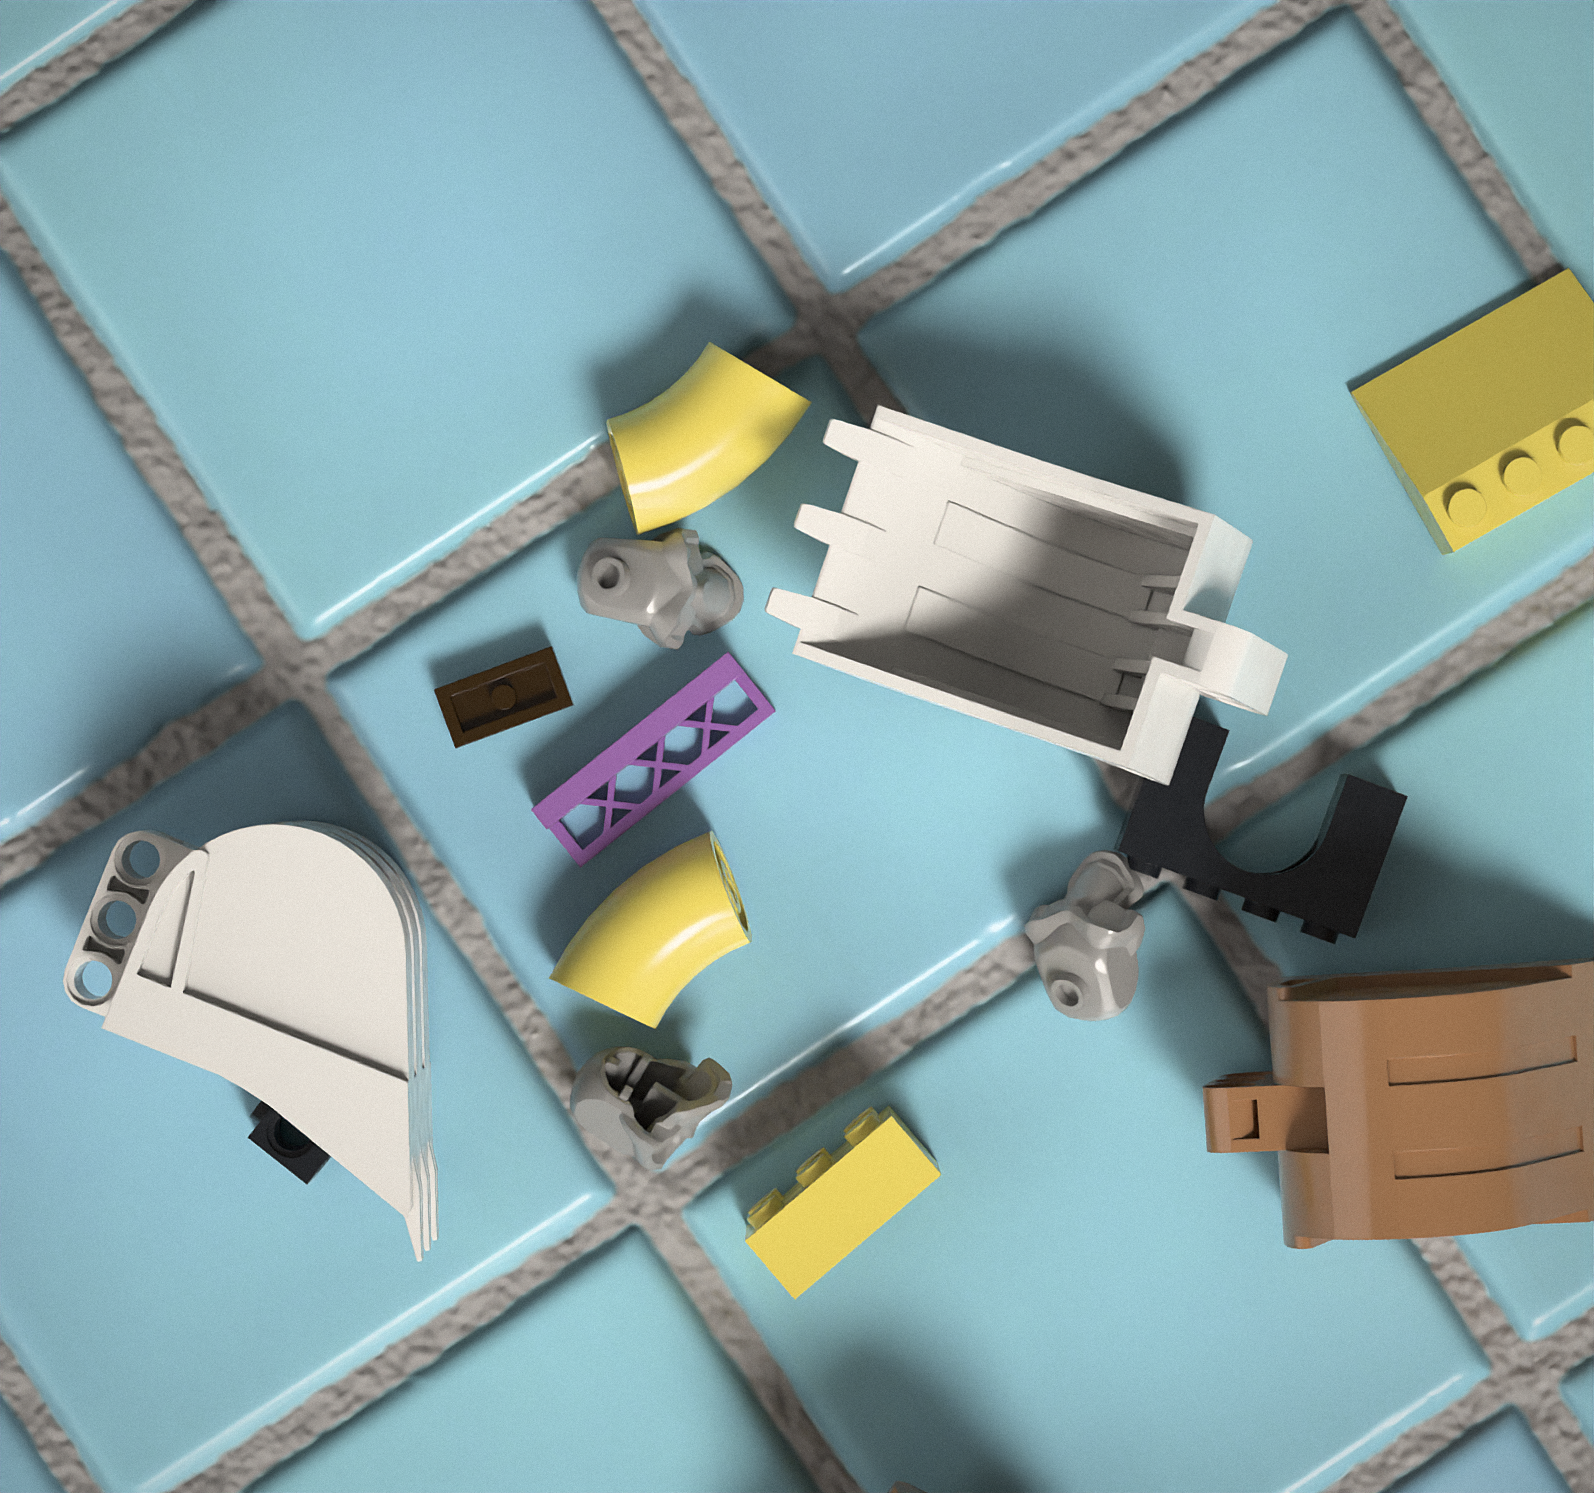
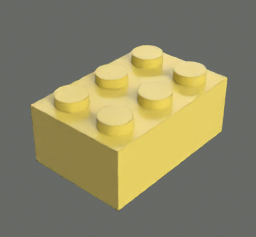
(839, 1199)

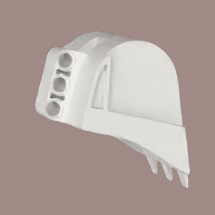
(1027, 595)
(292, 973)

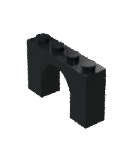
(1323, 887)

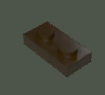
(504, 697)

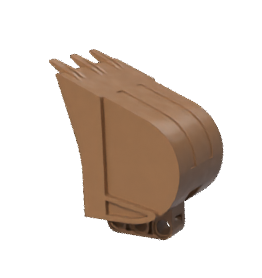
(1422, 1101)

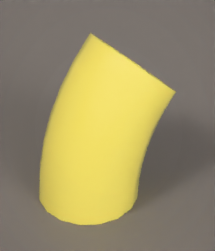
(699, 438)
(657, 932)

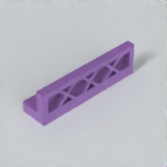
(640, 739)

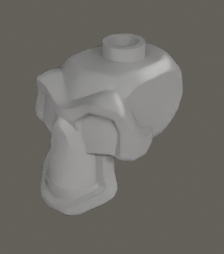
(659, 586)
(1091, 939)
(645, 1102)

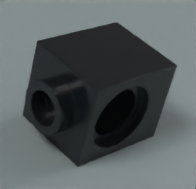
(302, 1161)

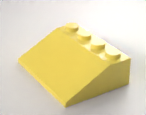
(1492, 413)

